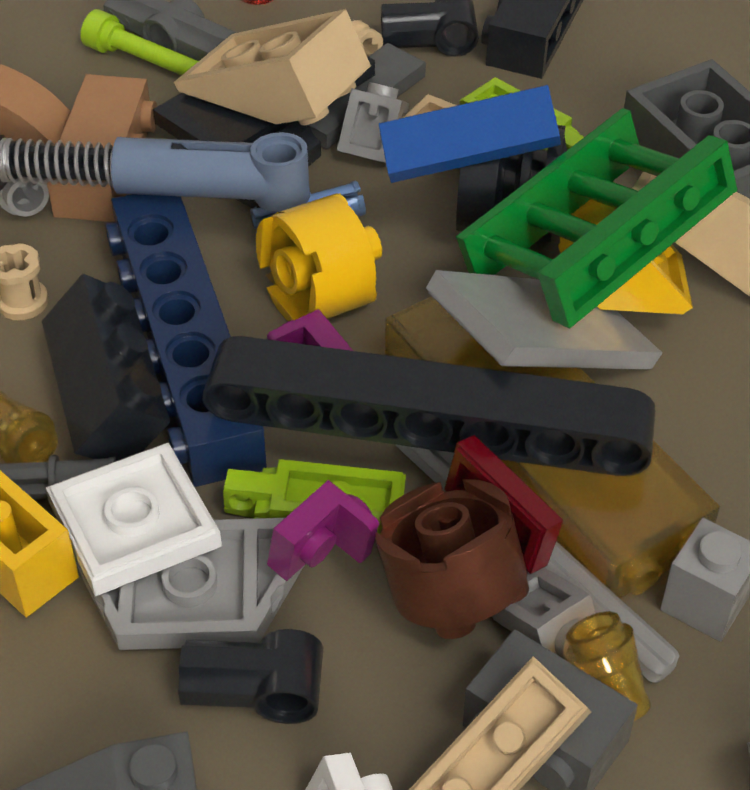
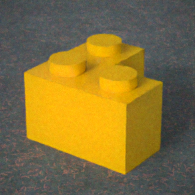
(33, 551)

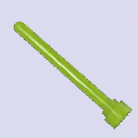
(105, 32)

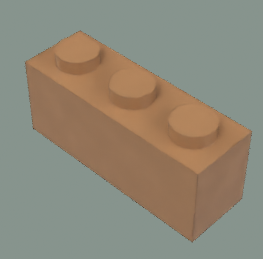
(101, 113)

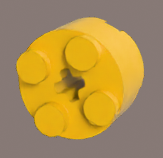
(319, 258)

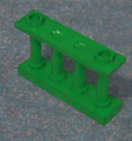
(620, 244)

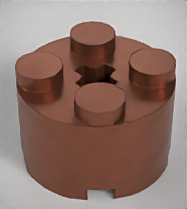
(452, 556)

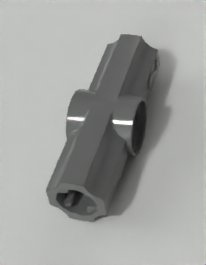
(171, 24)

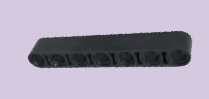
(431, 405)

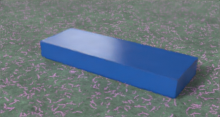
(469, 134)

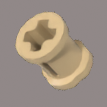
(20, 289)

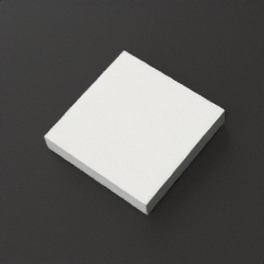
(133, 518)

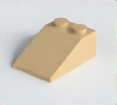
(281, 69)

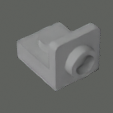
(363, 114)
(547, 611)

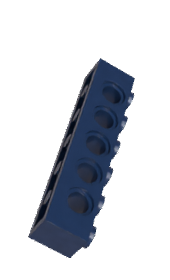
(182, 330)

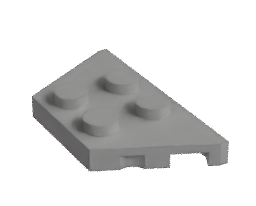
(208, 598)

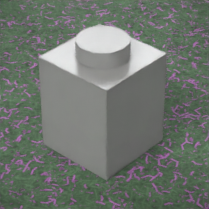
(709, 580)

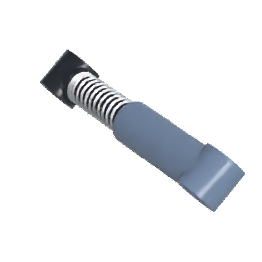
(266, 171)

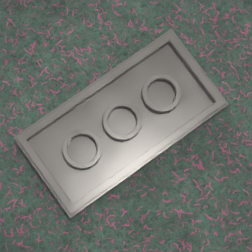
(517, 330)

